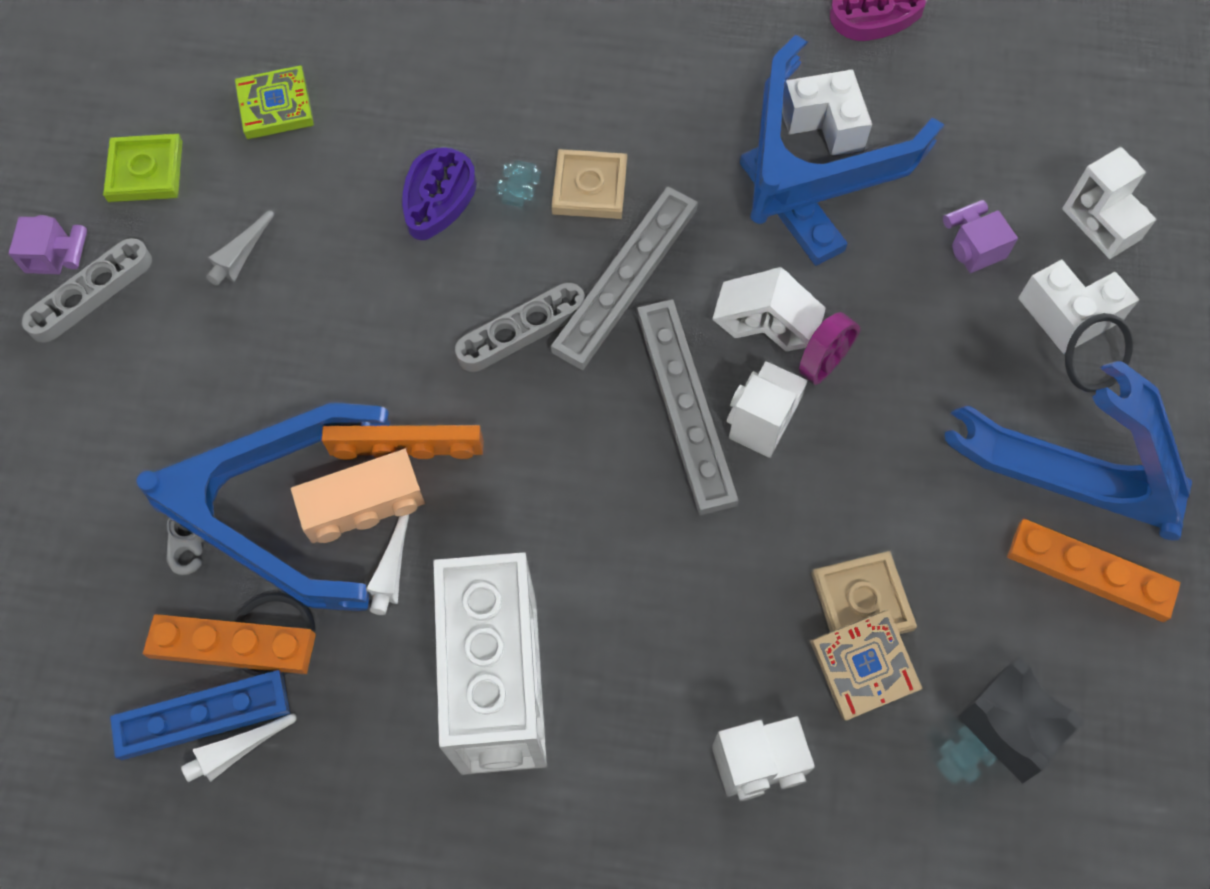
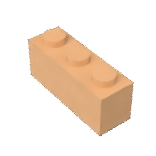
(357, 497)

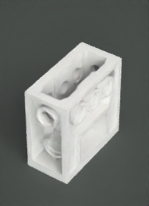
(488, 664)

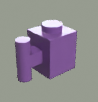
(982, 239)
(43, 245)

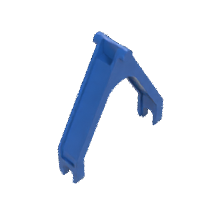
(791, 183)
(191, 486)
(1145, 492)

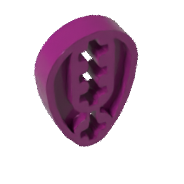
(875, 19)
(828, 347)

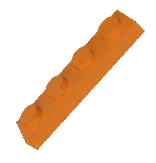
(419, 441)
(1094, 570)
(229, 644)

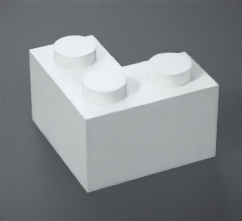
(829, 104)
(1105, 203)
(1063, 302)
(770, 305)
(764, 408)
(761, 755)

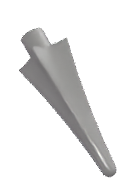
(230, 258)

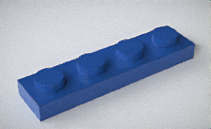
(807, 224)
(199, 715)

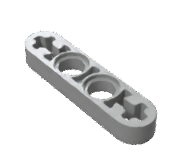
(84, 284)
(517, 322)

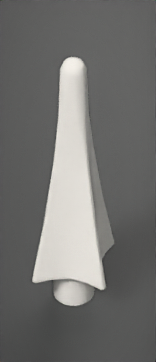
(385, 581)
(218, 756)

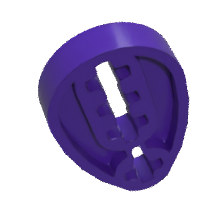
(422, 182)

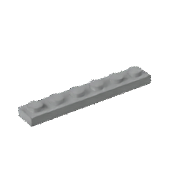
(624, 278)
(687, 408)

